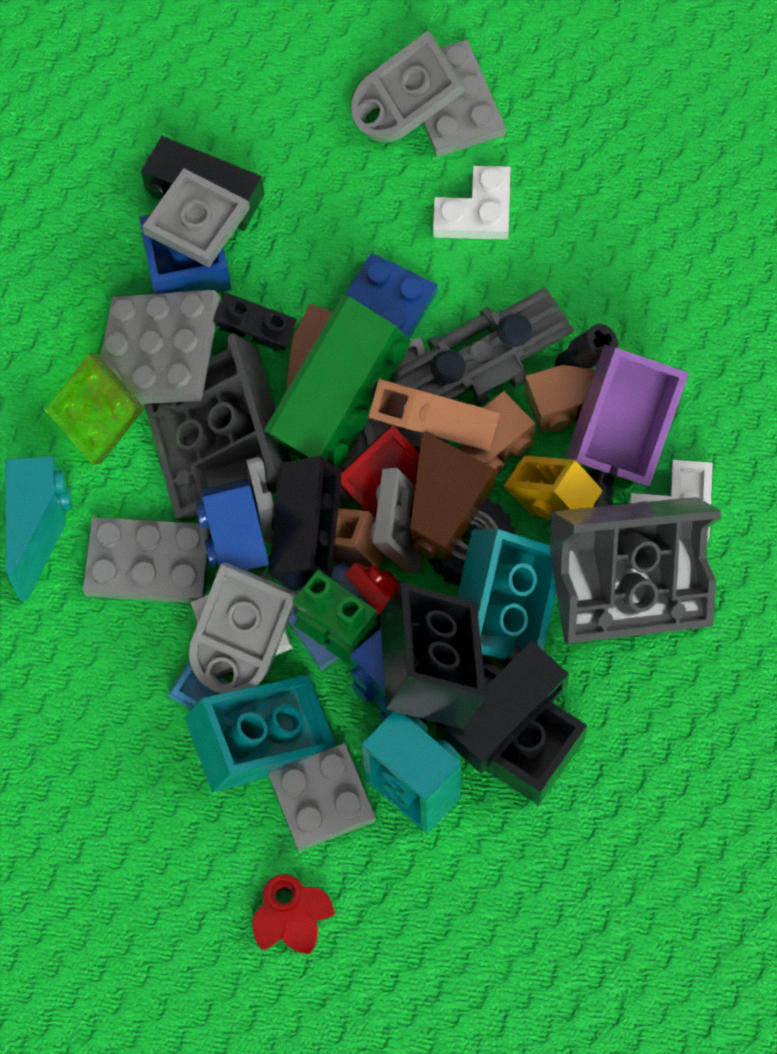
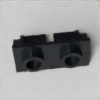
(263, 324)

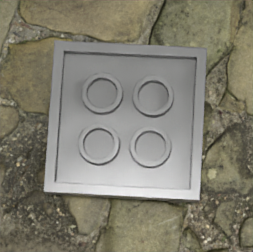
(161, 344)

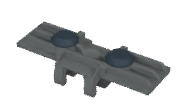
(491, 360)

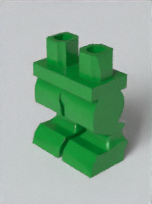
(334, 616)

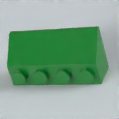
(338, 383)

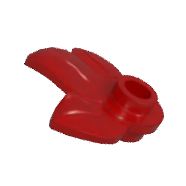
(293, 920)

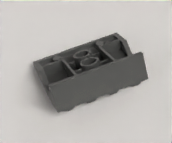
(212, 438)
(633, 568)

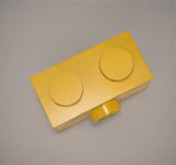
(551, 485)

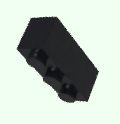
(171, 157)
(304, 521)
(511, 704)

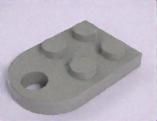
(406, 90)
(240, 627)

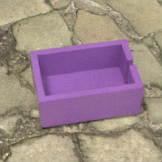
(626, 415)

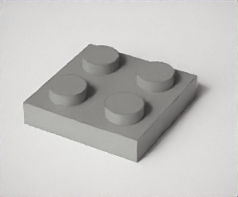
(196, 217)
(321, 797)

